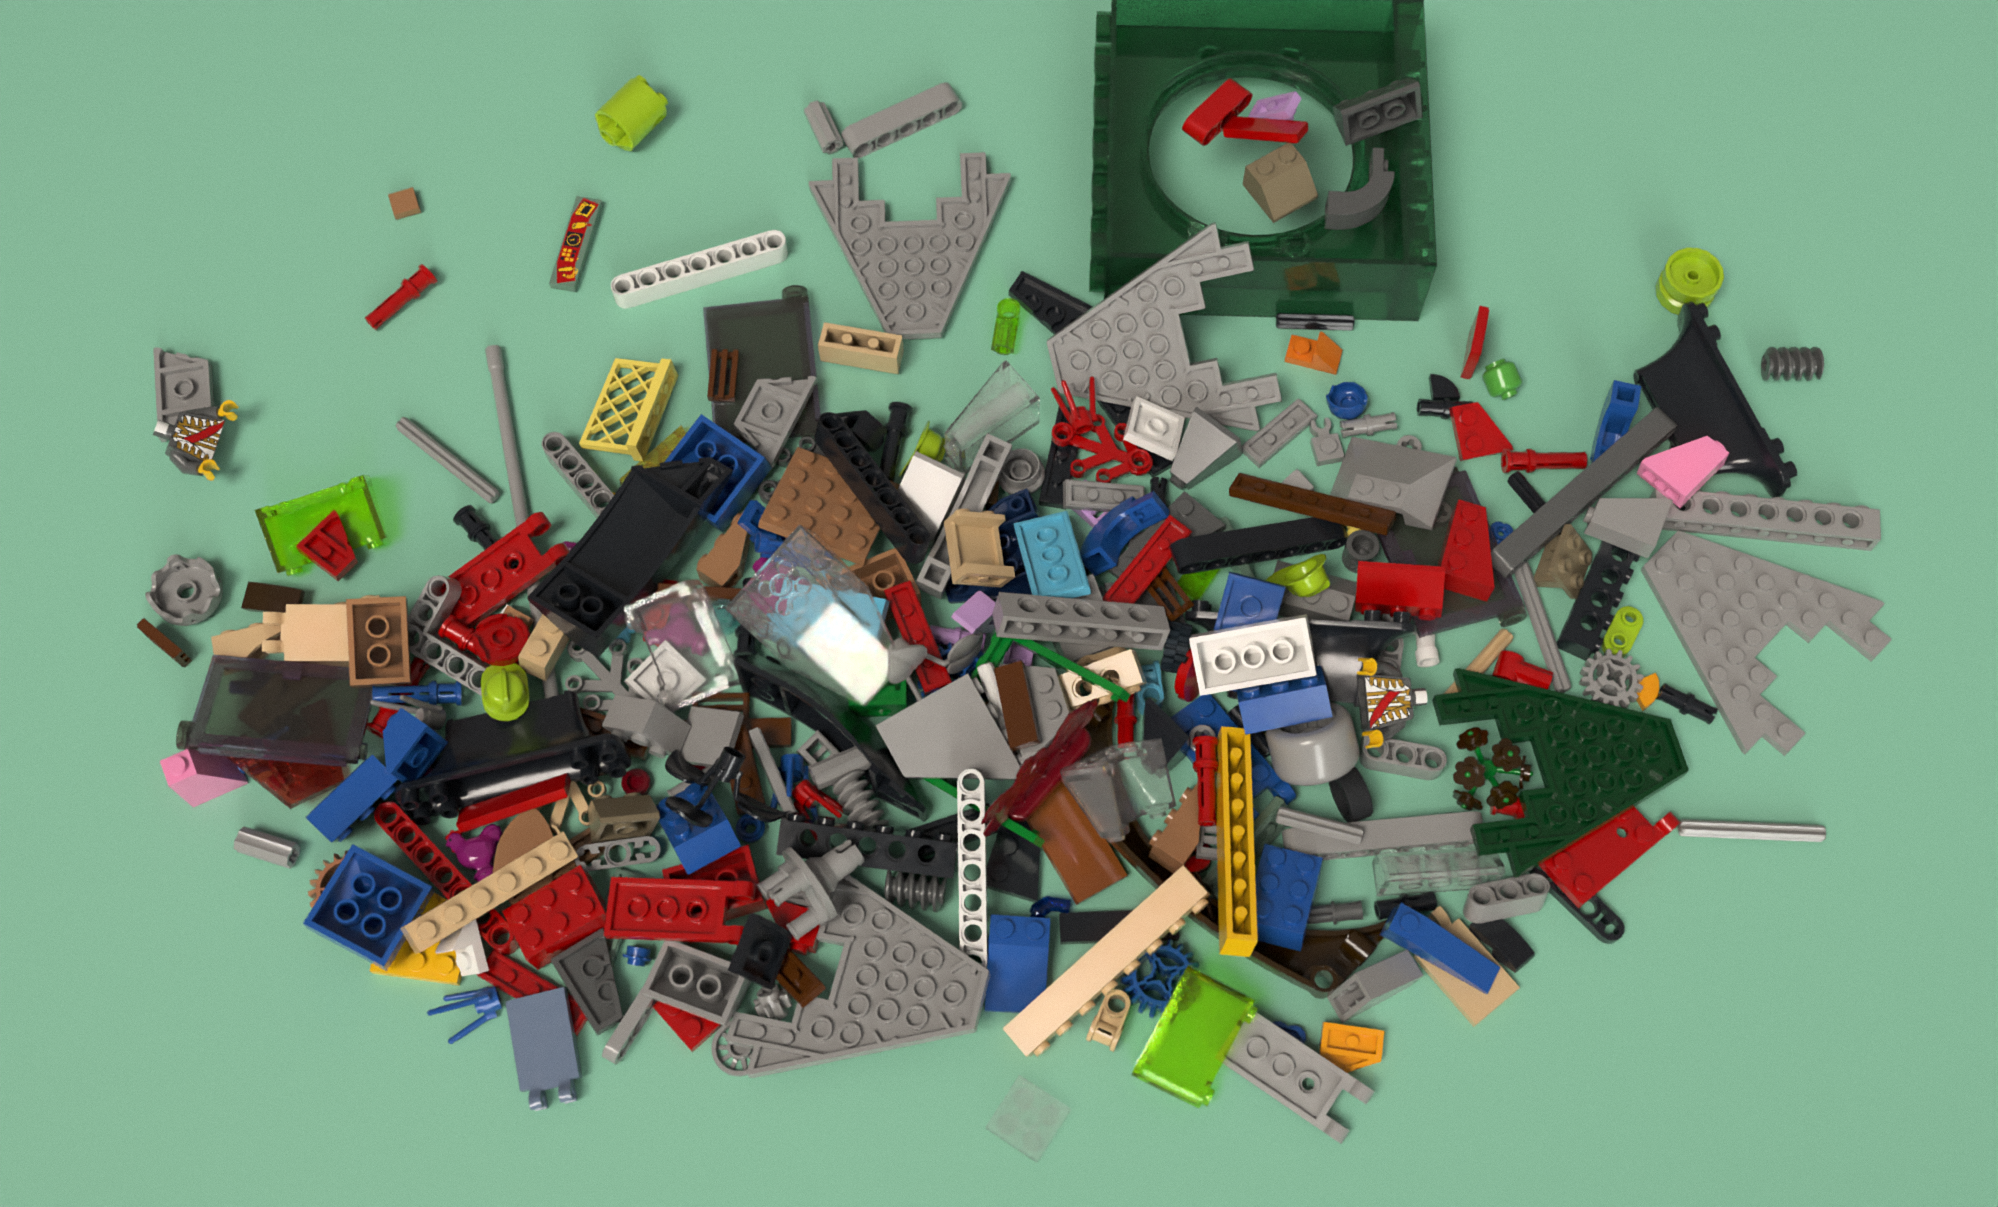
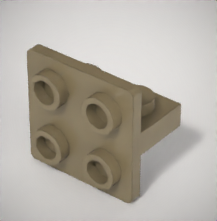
(1564, 562)

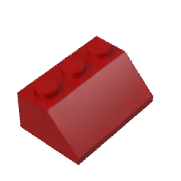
(1400, 589)

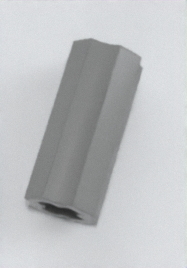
(823, 127)
(836, 767)
(267, 847)

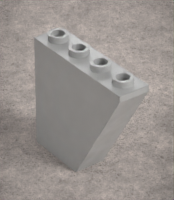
(949, 735)

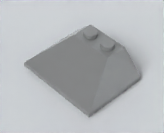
(1395, 479)

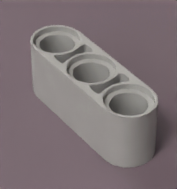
(1506, 898)

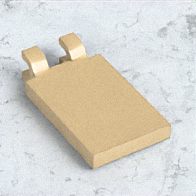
(310, 633)
(1467, 999)

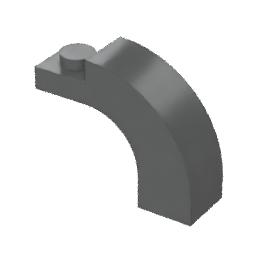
(1359, 207)

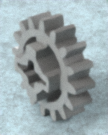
(1614, 668)

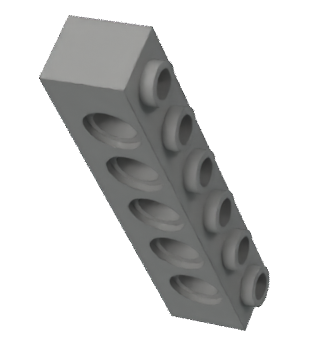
(1080, 621)

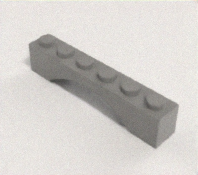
(973, 496)

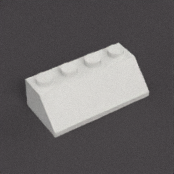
(1253, 654)

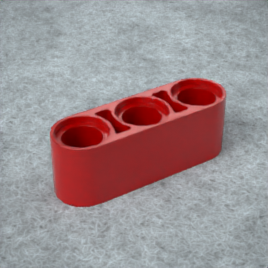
(1217, 111)

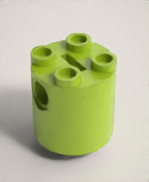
(631, 114)

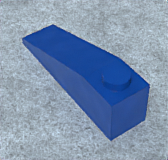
(1439, 947)

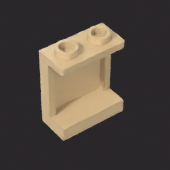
(976, 549)

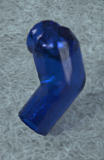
(1048, 904)

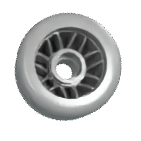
(1315, 749)

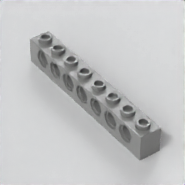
(1862, 535)

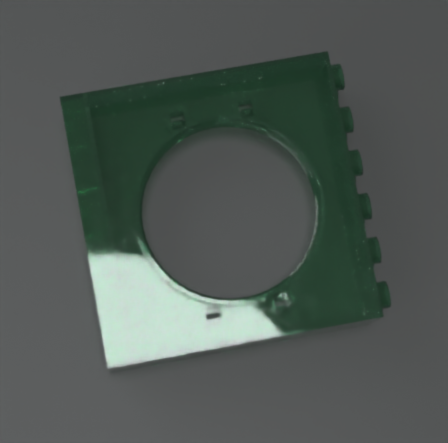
(1327, 49)

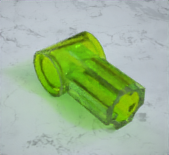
(1006, 327)

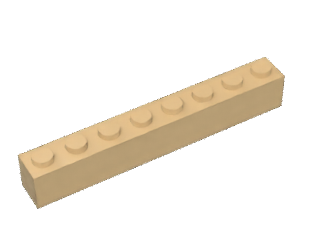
(1106, 962)

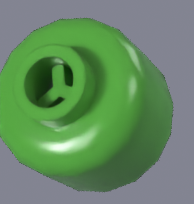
(1502, 379)

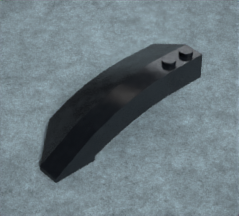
(629, 549)
(821, 711)

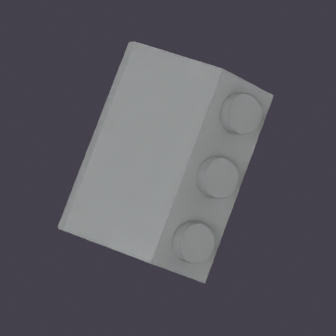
(1330, 604)
(695, 983)

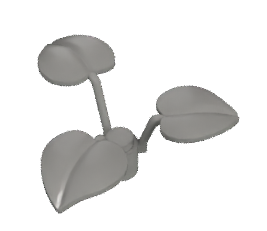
(907, 657)

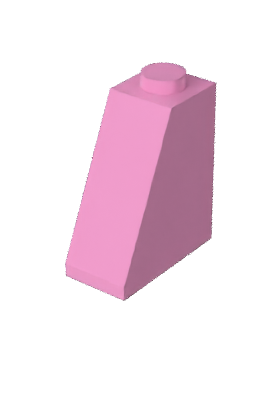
(1683, 469)
(201, 776)

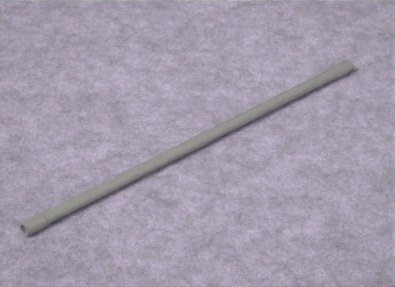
(496, 369)

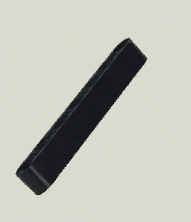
(872, 488)
(1256, 544)

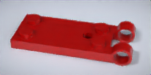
(488, 578)
(1604, 855)
(664, 909)

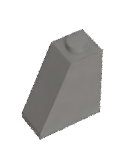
(1628, 522)
(1374, 985)

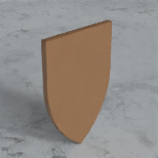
(521, 836)

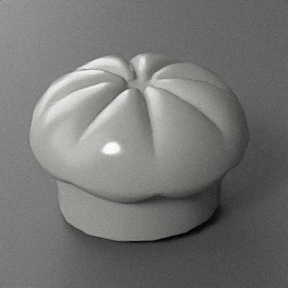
(1022, 472)

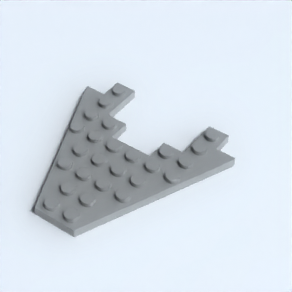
(912, 267)
(1139, 346)
(1732, 607)
(889, 991)

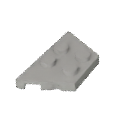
(181, 384)
(773, 413)
(1048, 704)

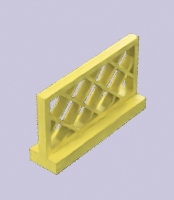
(650, 407)

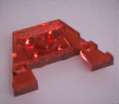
(291, 781)

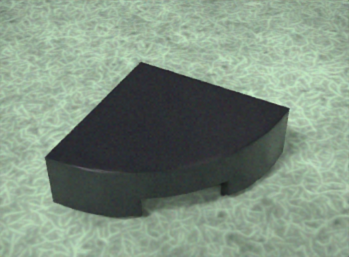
(1442, 388)

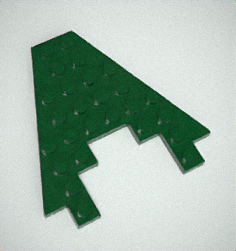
(1589, 755)

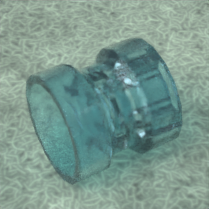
(731, 625)

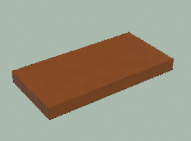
(1074, 846)

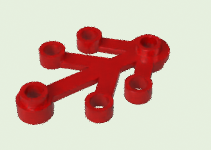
(1104, 451)

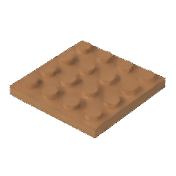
(821, 500)

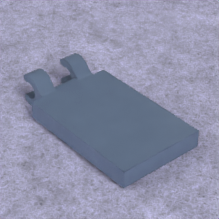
(544, 1046)

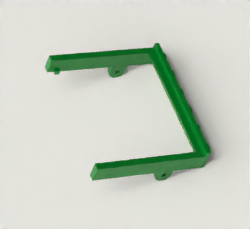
(995, 654)

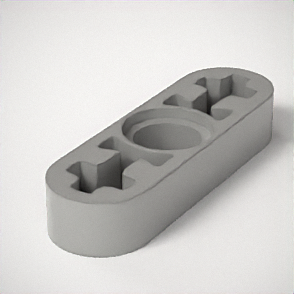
(624, 842)
(628, 1028)

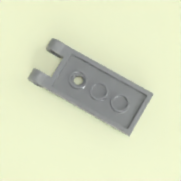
(1279, 1066)

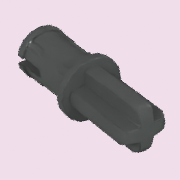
(1336, 912)

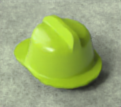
(930, 445)
(1303, 578)
(505, 692)

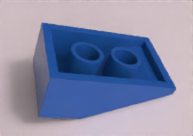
(1016, 962)

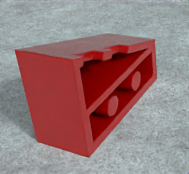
(1468, 552)

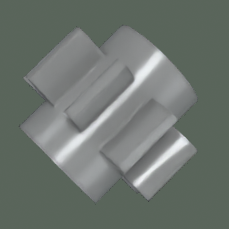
(772, 1003)

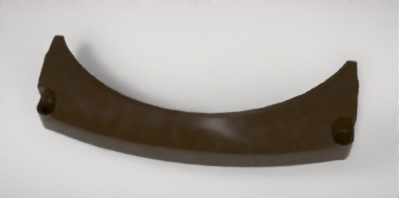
(1323, 952)

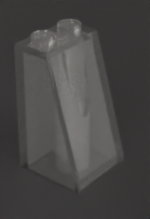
(1001, 408)

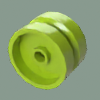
(1687, 277)

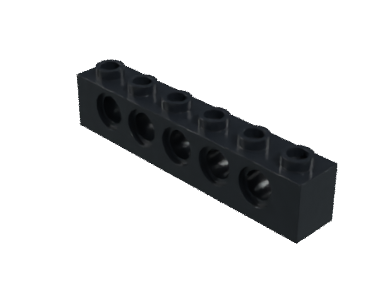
(1575, 638)
(940, 865)

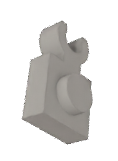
(1325, 446)

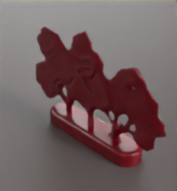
(1041, 772)

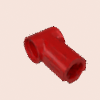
(1513, 668)

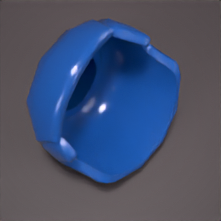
(1347, 400)

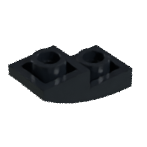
(1505, 942)

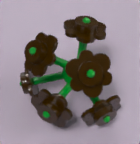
(1474, 772)

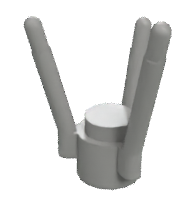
(430, 714)

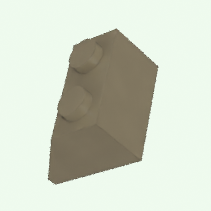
(1280, 182)
(622, 817)

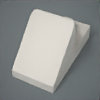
(468, 949)

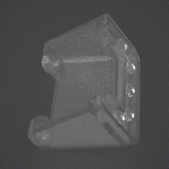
(684, 644)
(1121, 786)

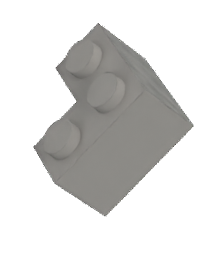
(646, 724)

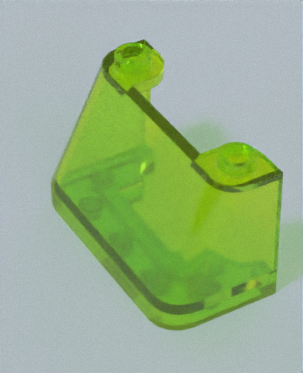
(294, 519)
(1194, 1037)

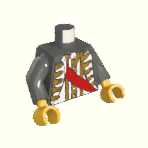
(196, 438)
(1385, 700)

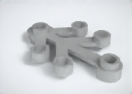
(608, 680)

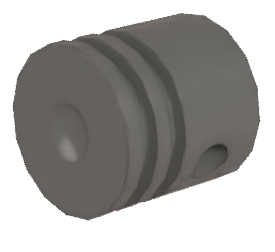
(1360, 547)

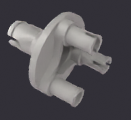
(814, 881)

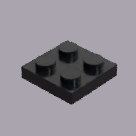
(760, 951)

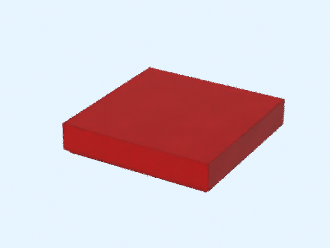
(1475, 342)

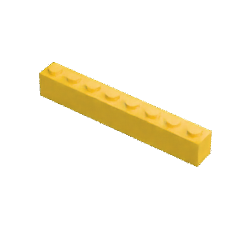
(1235, 844)

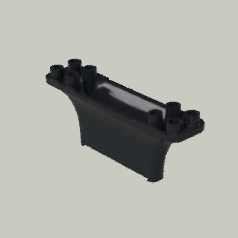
(1705, 400)
(1335, 645)
(499, 757)

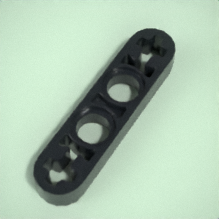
(1586, 920)

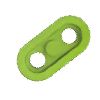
(1622, 630)

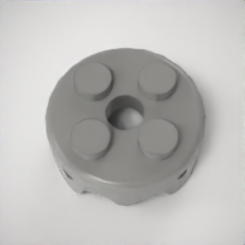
(177, 576)

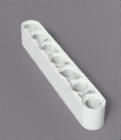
(690, 277)
(978, 857)

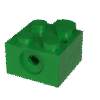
(887, 702)

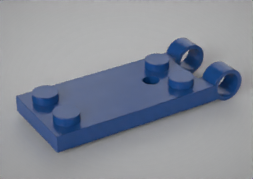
(1209, 713)

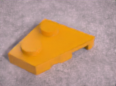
(1350, 1046)

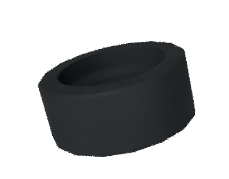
(1352, 796)

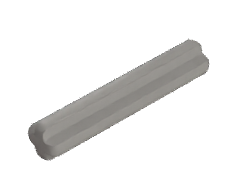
(1319, 825)

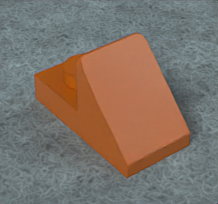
(1318, 355)

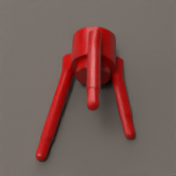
(1078, 417)
(809, 796)

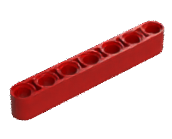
(437, 868)

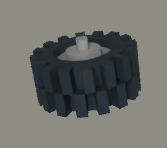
(1176, 646)

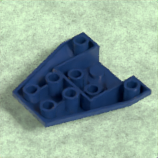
(1016, 508)

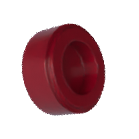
(636, 781)

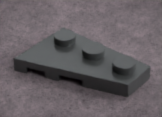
(591, 981)

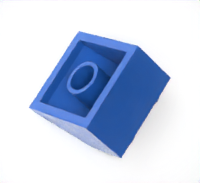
(410, 746)

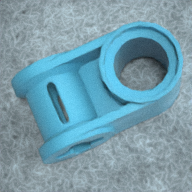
(1152, 688)

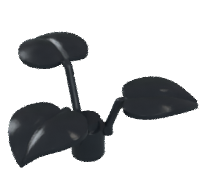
(725, 768)

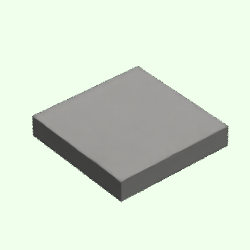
(709, 734)

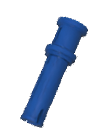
(380, 693)

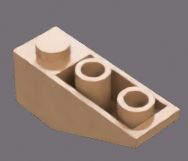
(727, 559)
(1180, 837)

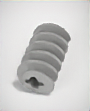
(856, 800)

